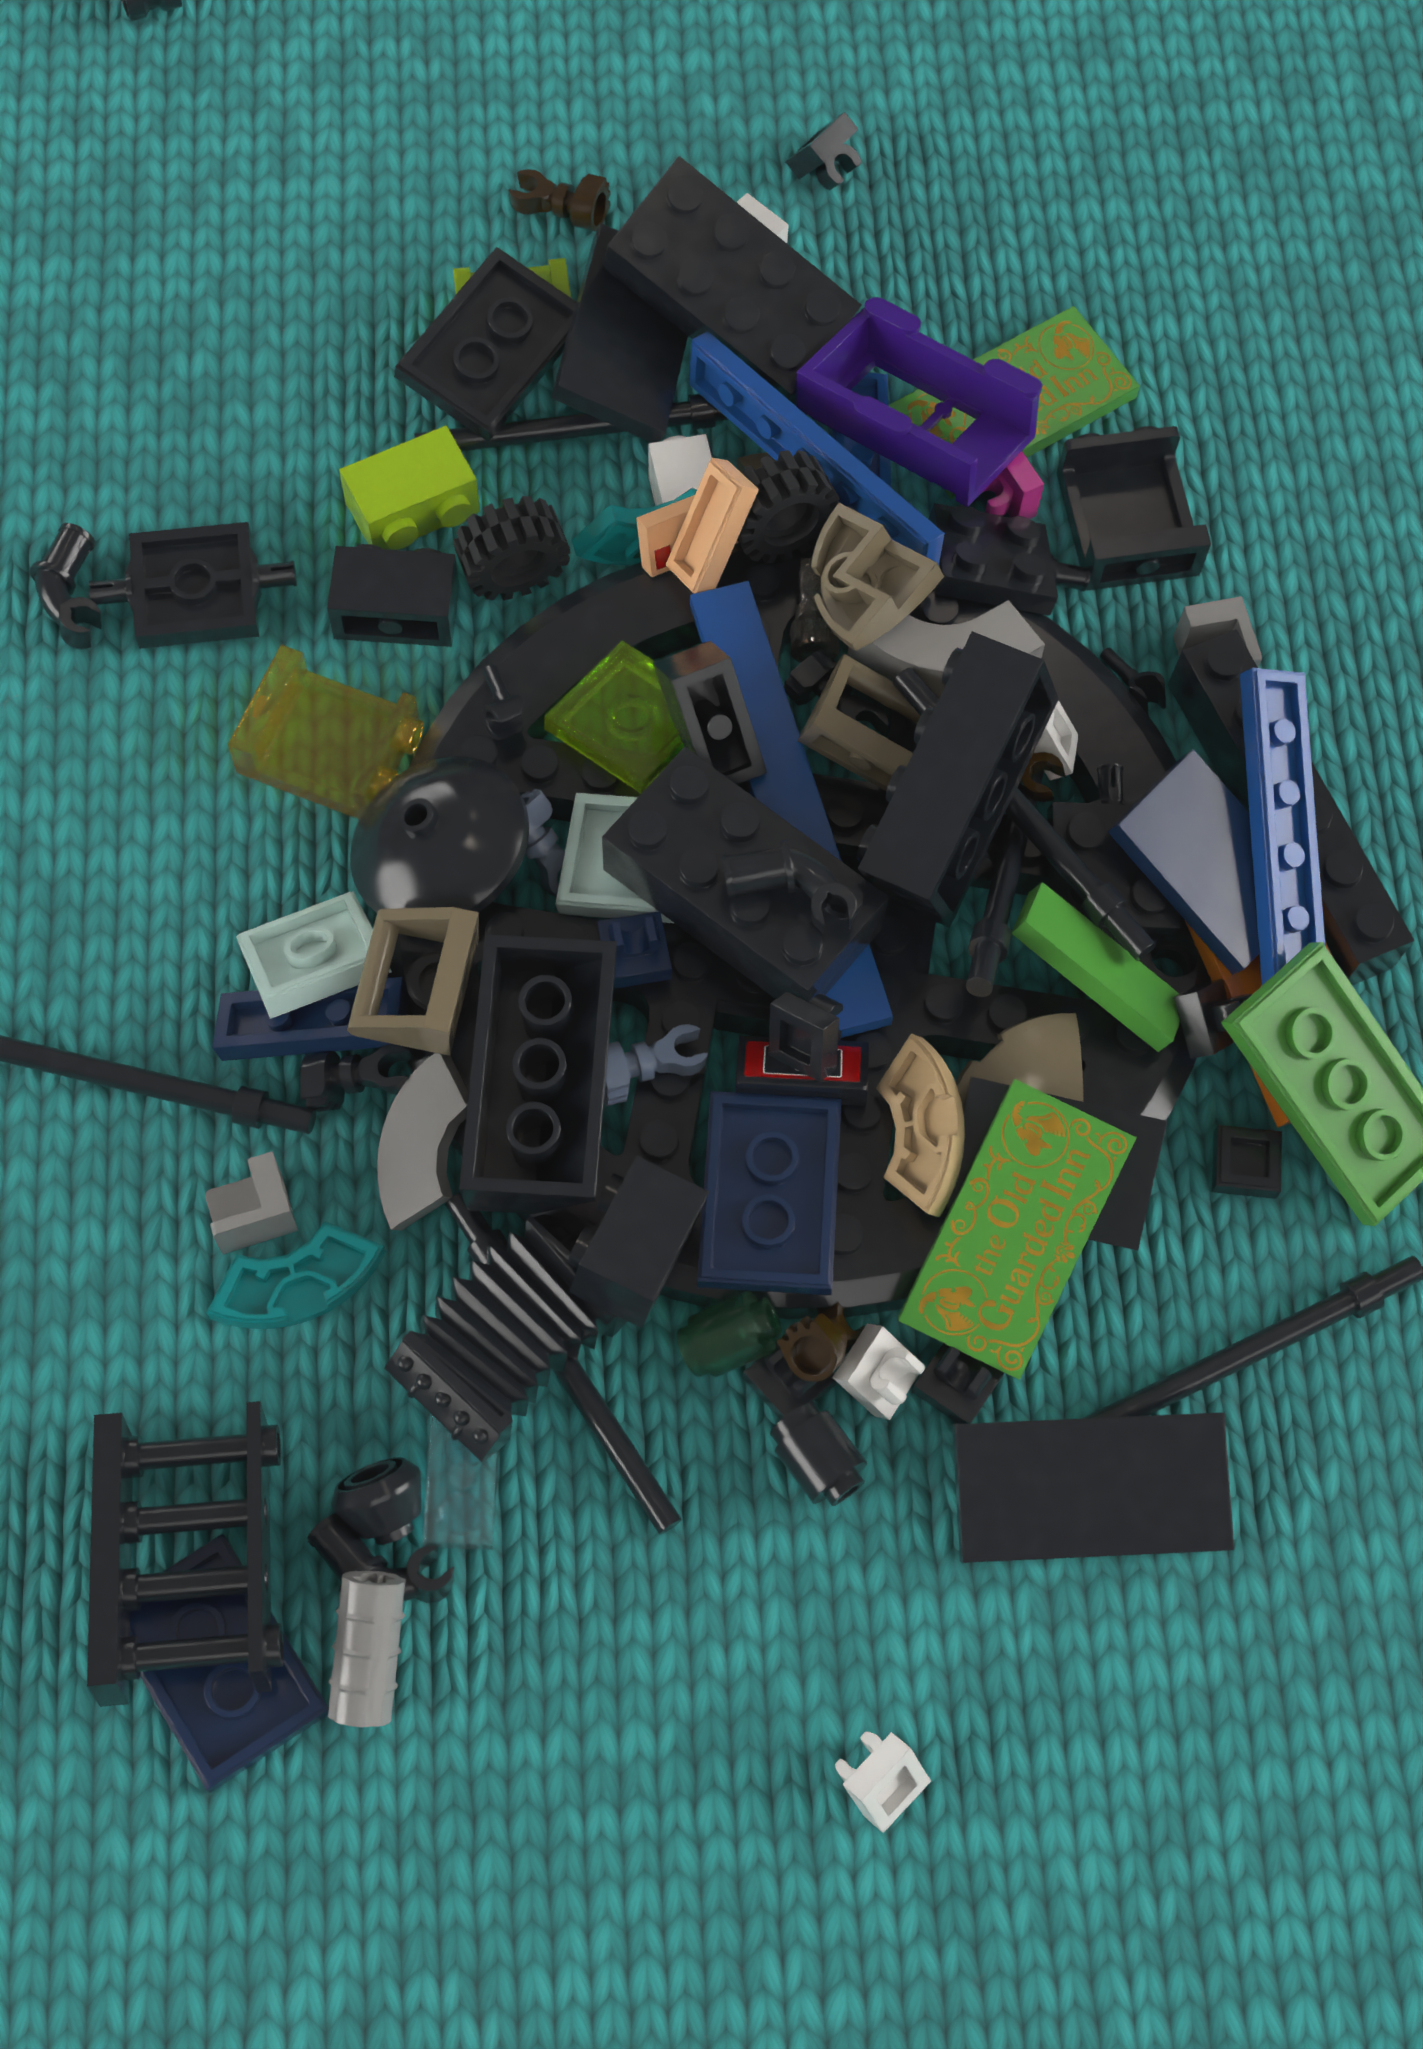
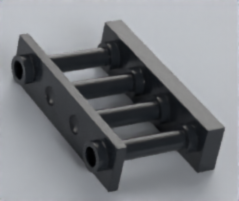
(119, 1522)

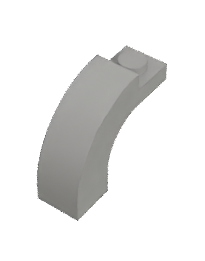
(929, 645)

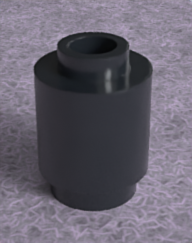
(819, 1454)

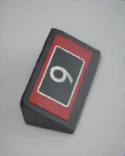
(766, 1075)

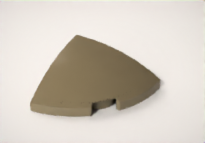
(867, 577)
(1036, 1052)

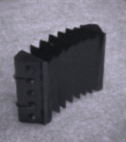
(500, 1337)

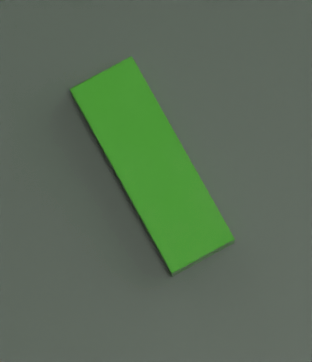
(1098, 966)

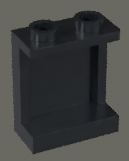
(1130, 508)

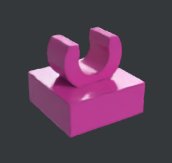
(1016, 489)

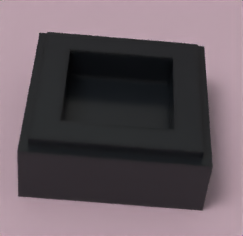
(1247, 1161)

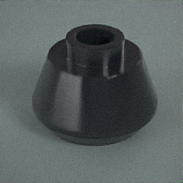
(380, 1500)

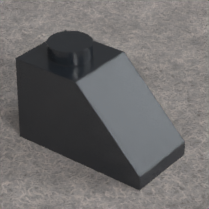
(711, 710)

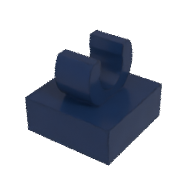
(640, 948)

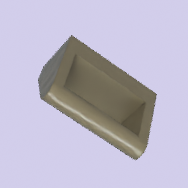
(848, 740)
(437, 1028)

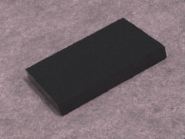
(489, 344)
(1127, 1204)

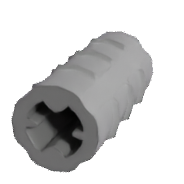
(366, 1648)

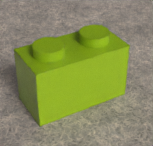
(410, 490)

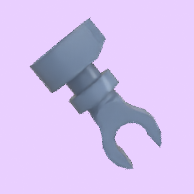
(542, 840)
(645, 1060)

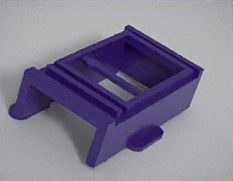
(889, 337)

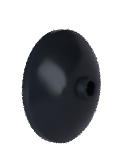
(461, 850)

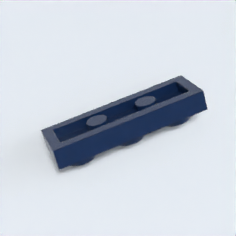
(248, 1032)

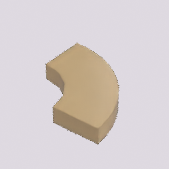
(927, 1125)

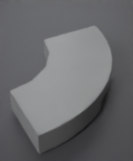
(418, 1140)

